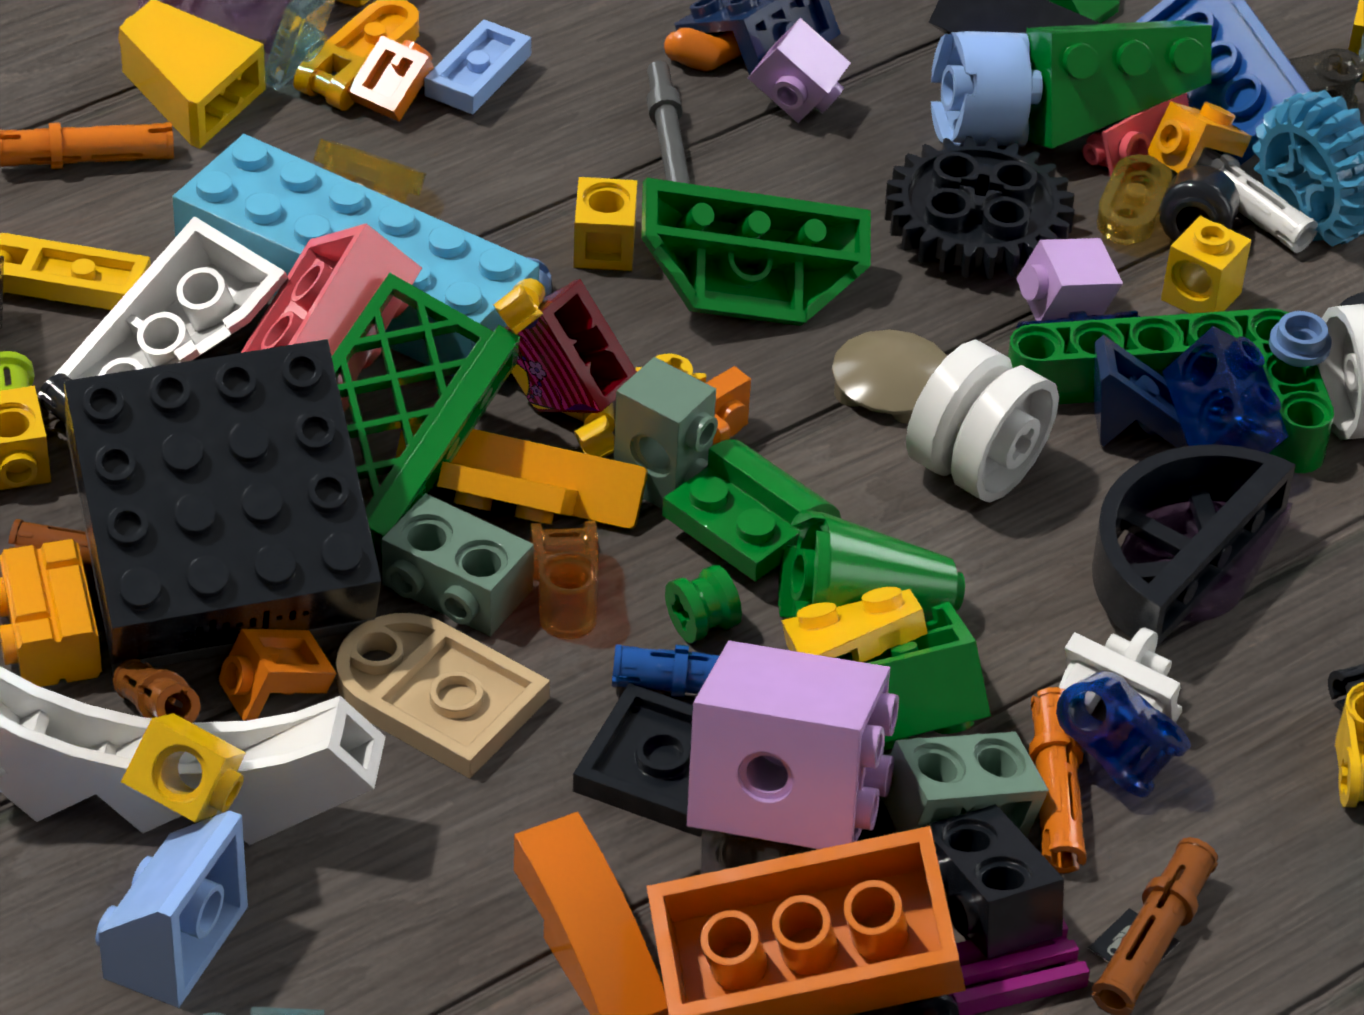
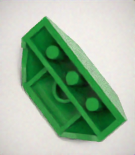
(753, 250)

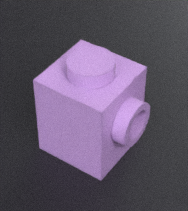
(801, 72)
(1068, 278)

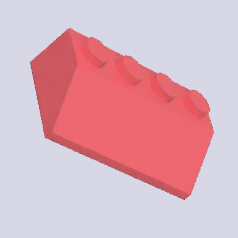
(330, 291)

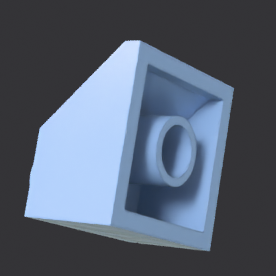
(177, 910)

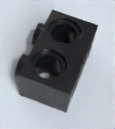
(997, 882)

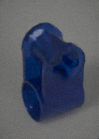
(1125, 734)

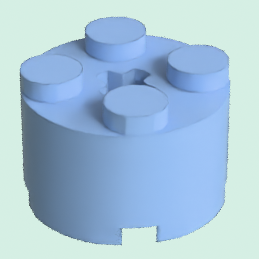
(984, 87)

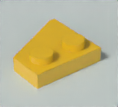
(862, 628)

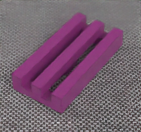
(1006, 969)

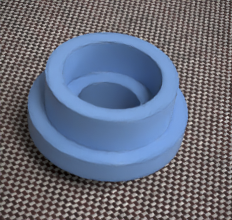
(1300, 339)

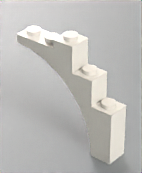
(292, 767)

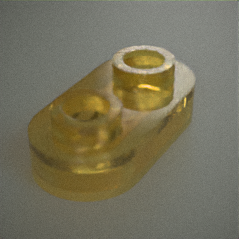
(389, 176)
(1132, 199)

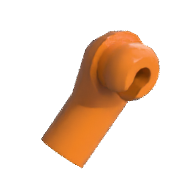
(701, 49)

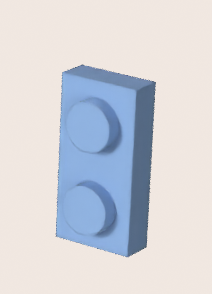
(477, 66)

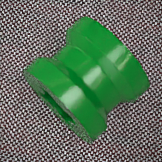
(703, 603)

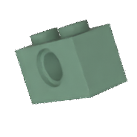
(664, 425)

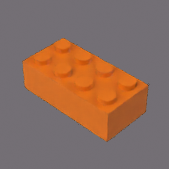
(809, 932)

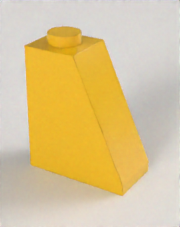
(191, 68)

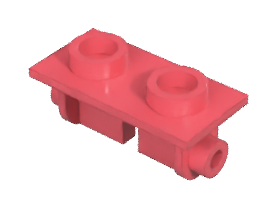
(1127, 137)

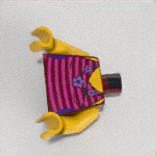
(567, 358)

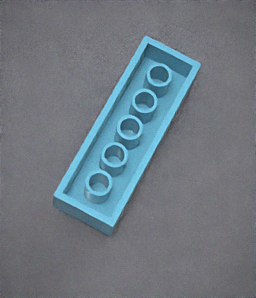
(281, 202)

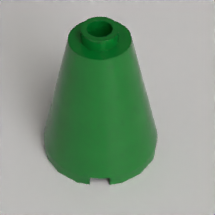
(844, 560)

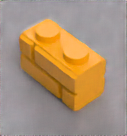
(48, 613)

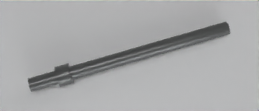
(665, 111)

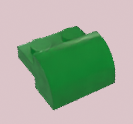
(742, 507)

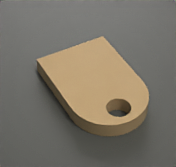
(437, 688)

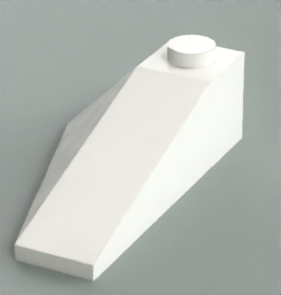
(180, 306)

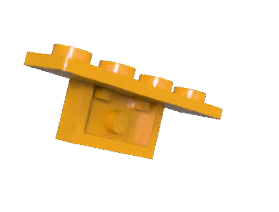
(541, 480)

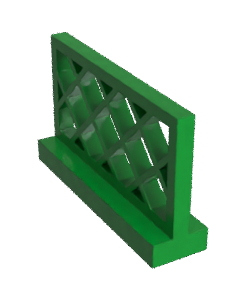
(445, 424)

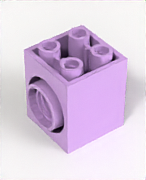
(790, 746)

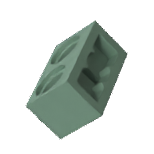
(457, 564)
(963, 774)

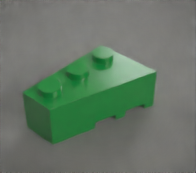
(935, 678)

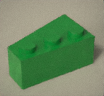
(1111, 73)

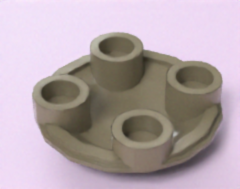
(885, 371)

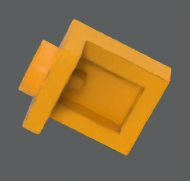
(1188, 130)

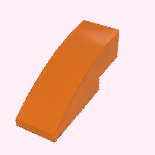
(587, 919)

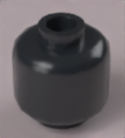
(1197, 193)

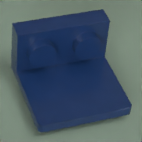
(759, 22)

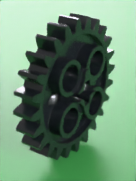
(977, 205)

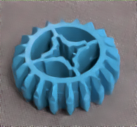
(1316, 161)

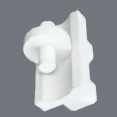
(1129, 659)

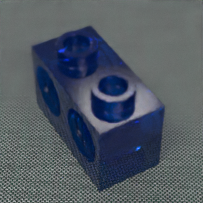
(1225, 394)

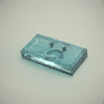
(297, 39)

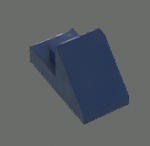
(1131, 392)

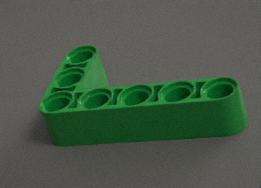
(1067, 357)

